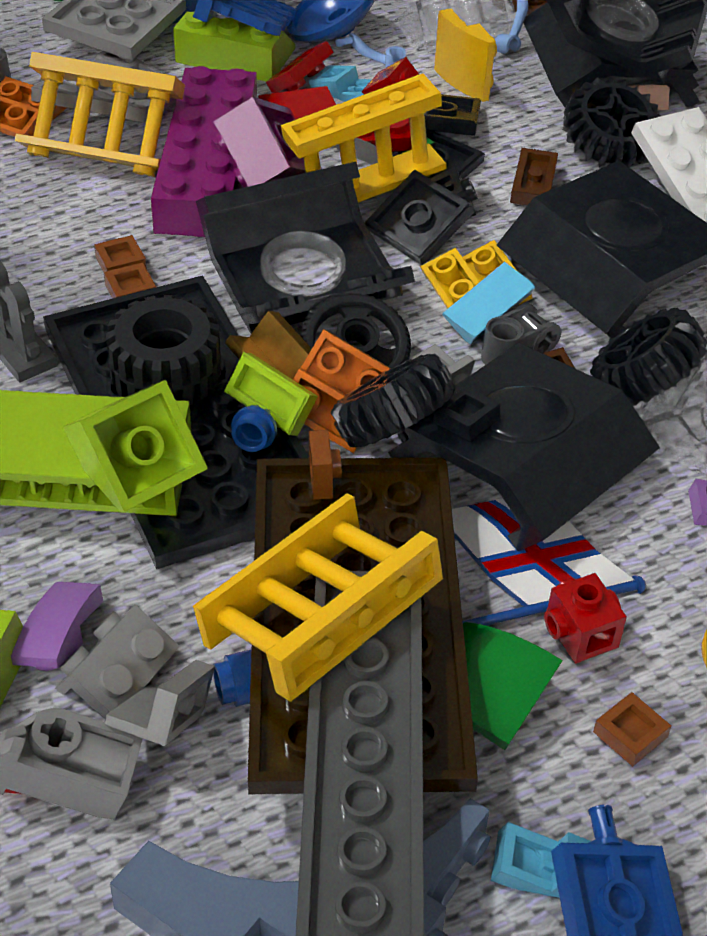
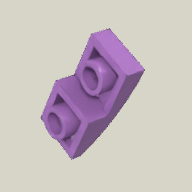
(54, 625)

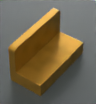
(274, 343)

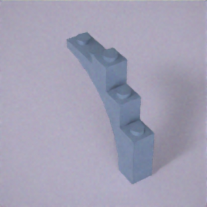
(185, 899)

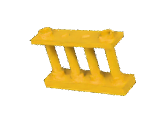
(88, 78)
(368, 114)
(330, 630)

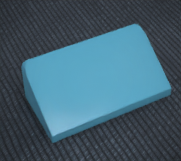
(488, 299)

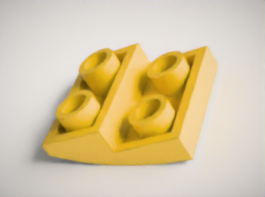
(464, 55)
(457, 274)

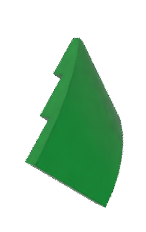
(504, 680)

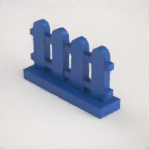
(263, 15)

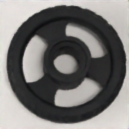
(360, 328)

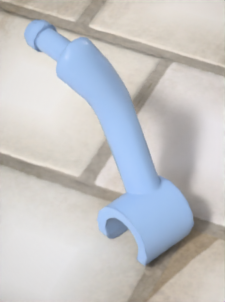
(512, 41)
(392, 53)

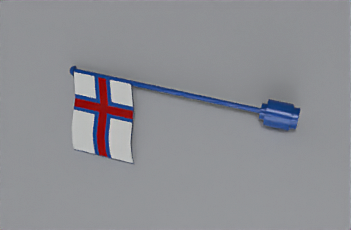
(522, 574)

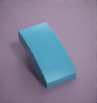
(341, 82)
(526, 861)

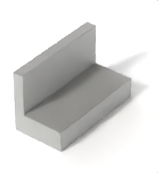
(166, 710)

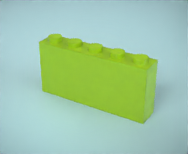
(41, 464)

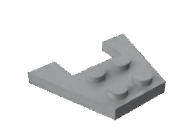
(103, 98)

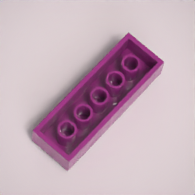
(192, 158)

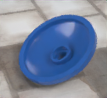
(327, 19)

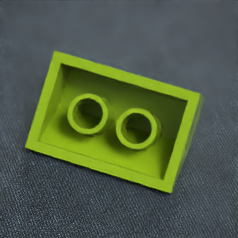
(230, 45)

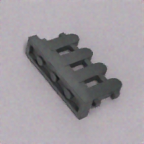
(20, 345)

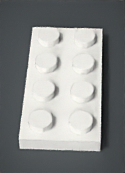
(678, 155)

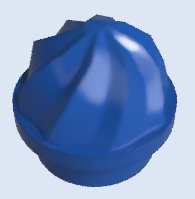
(253, 428)

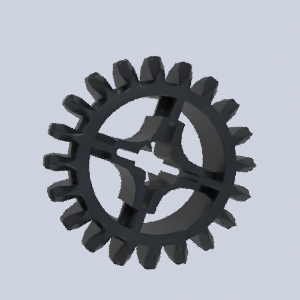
(602, 120)
(651, 354)
(393, 400)

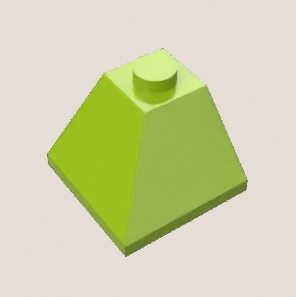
(136, 446)

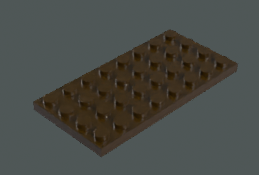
(394, 504)

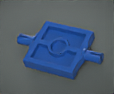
(614, 884)

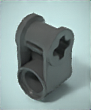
(519, 326)

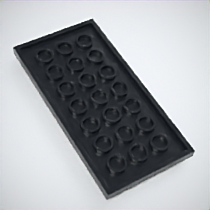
(216, 504)

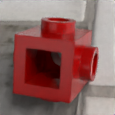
(585, 617)

